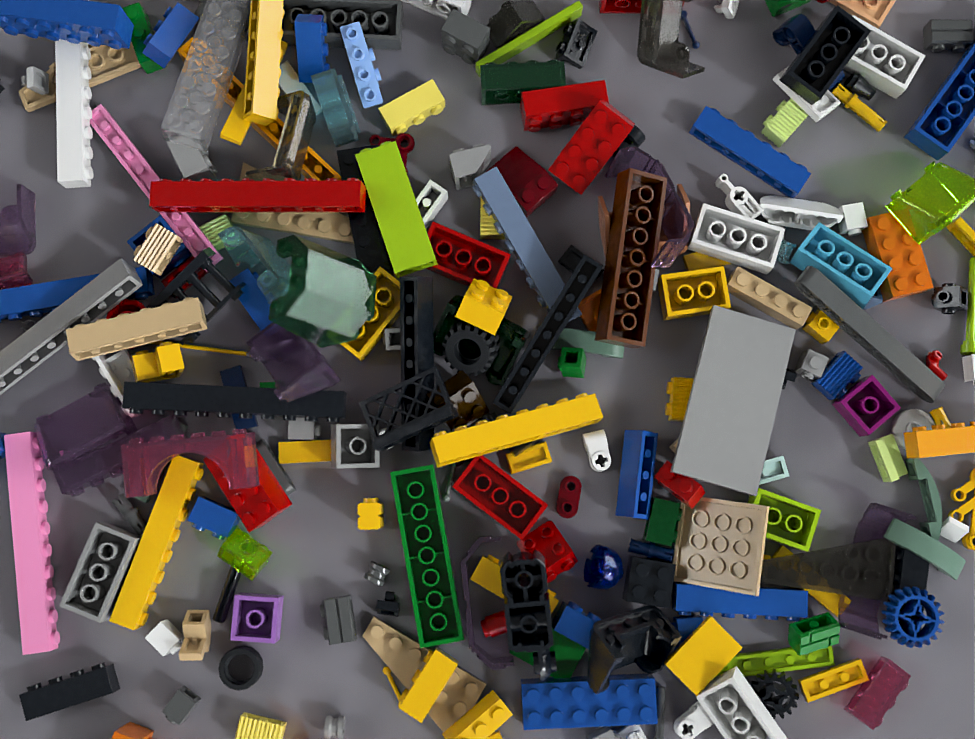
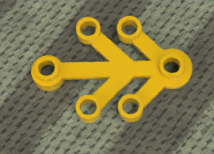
(965, 508)

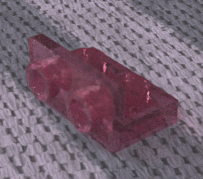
(14, 271)

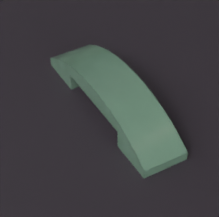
(586, 339)
(930, 497)
(925, 547)

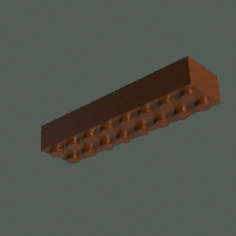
(629, 255)

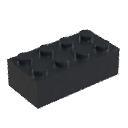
(825, 55)

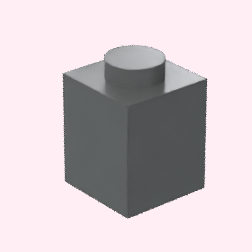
(181, 705)

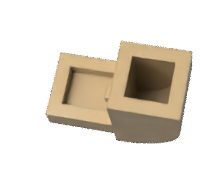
(196, 635)

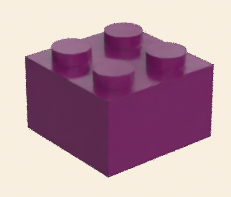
(866, 406)

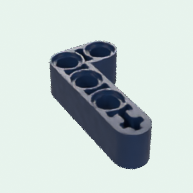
(797, 32)

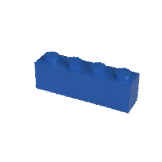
(636, 474)

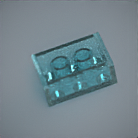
(336, 107)

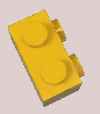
(820, 326)

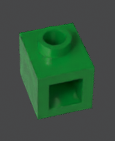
(572, 362)

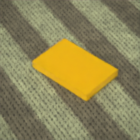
(703, 655)

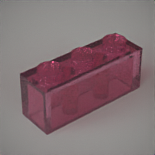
(878, 693)

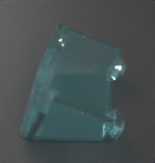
(252, 249)

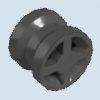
(377, 573)

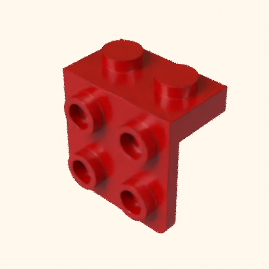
(553, 546)

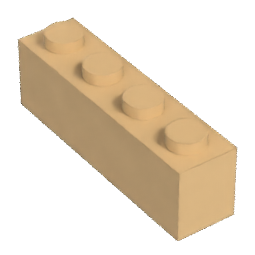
(768, 298)

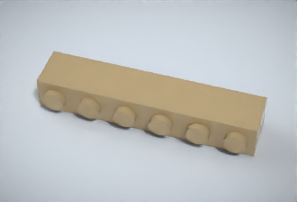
(136, 328)

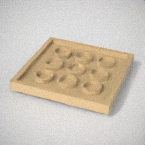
(721, 545)

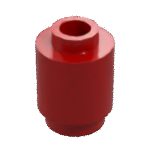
(494, 624)

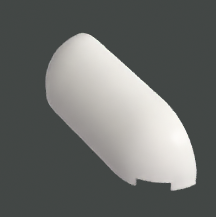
(798, 212)

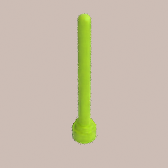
(968, 345)

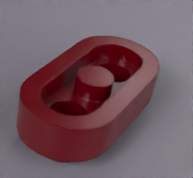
(566, 496)

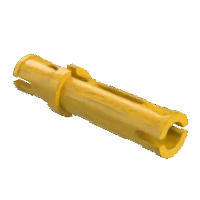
(856, 105)

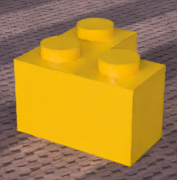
(158, 365)

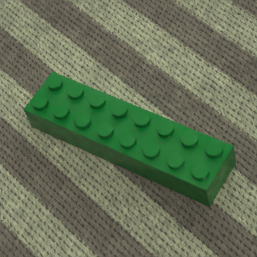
(427, 556)

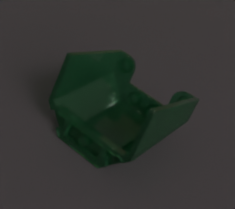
(326, 293)

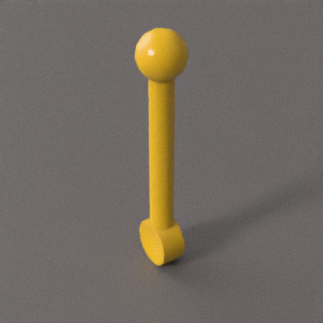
(386, 670)

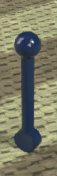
(695, 44)

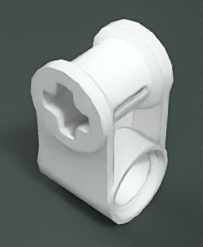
(597, 445)
(695, 719)

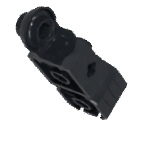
(528, 609)

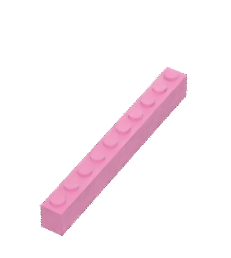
(31, 543)

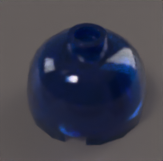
(604, 568)

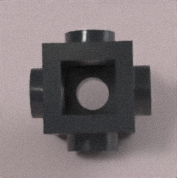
(950, 298)

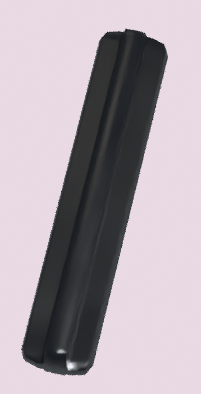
(226, 595)

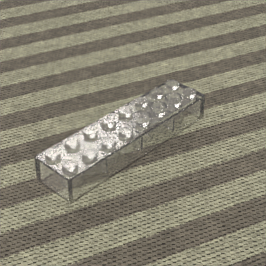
(207, 73)

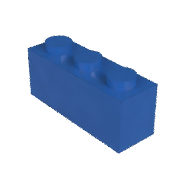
(169, 34)
(311, 46)
(253, 298)

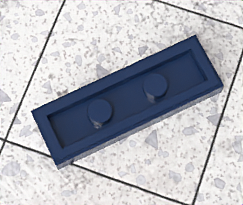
(235, 377)

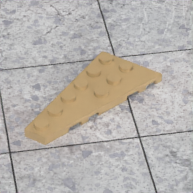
(104, 65)
(320, 225)
(405, 657)

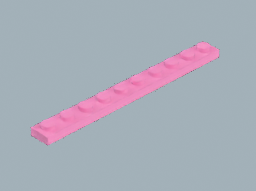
(143, 174)

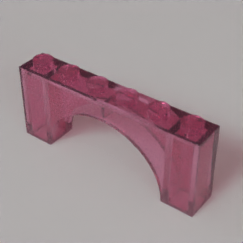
(231, 452)

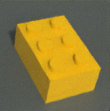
(692, 292)

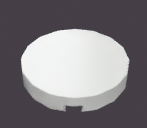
(906, 420)

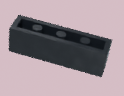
(909, 572)
(69, 692)

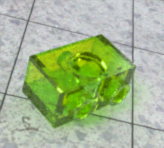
(247, 564)

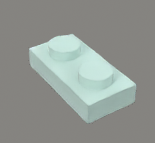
(773, 470)

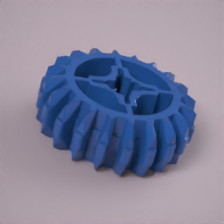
(912, 626)

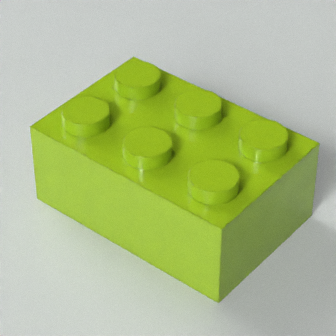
(788, 520)

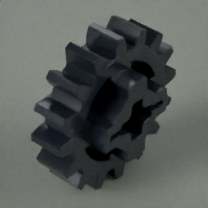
(781, 690)

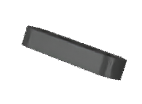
(275, 467)

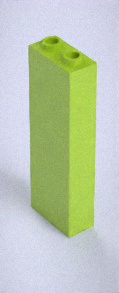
(396, 209)

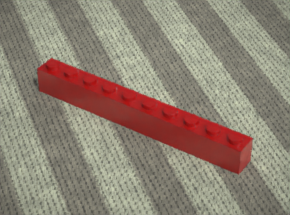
(258, 195)

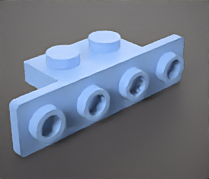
(362, 65)

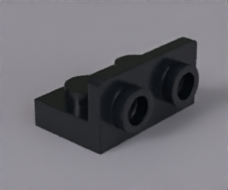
(576, 43)

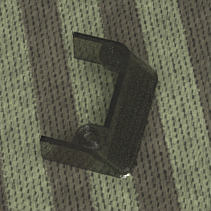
(659, 39)
(293, 140)

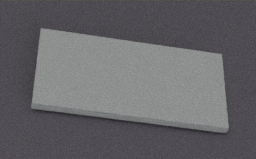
(733, 400)

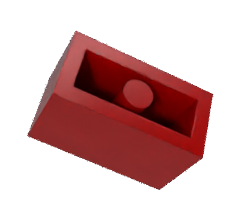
(680, 486)

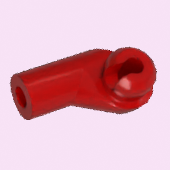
(932, 363)

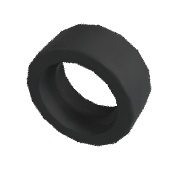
(224, 671)

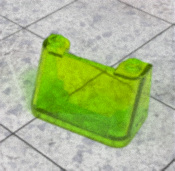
(932, 200)

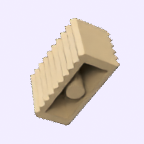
(157, 249)

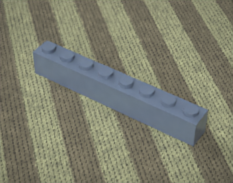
(520, 238)

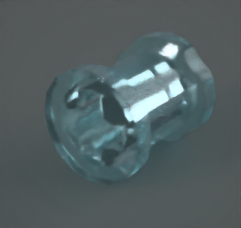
(785, 251)

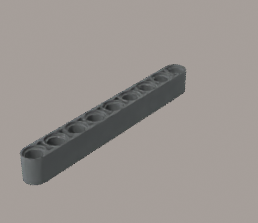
(869, 334)

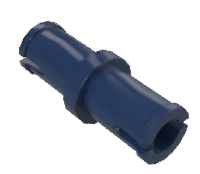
(650, 550)

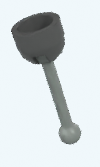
(446, 497)

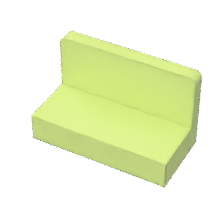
(888, 458)

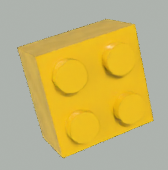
(484, 306)

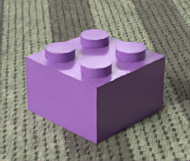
(257, 617)

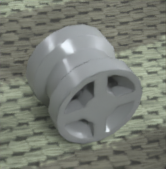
(334, 727)

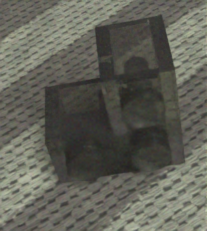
(513, 20)

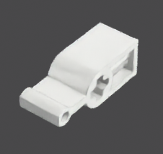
(745, 205)

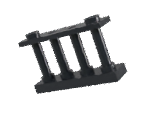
(190, 275)

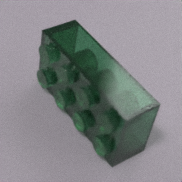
(507, 81)

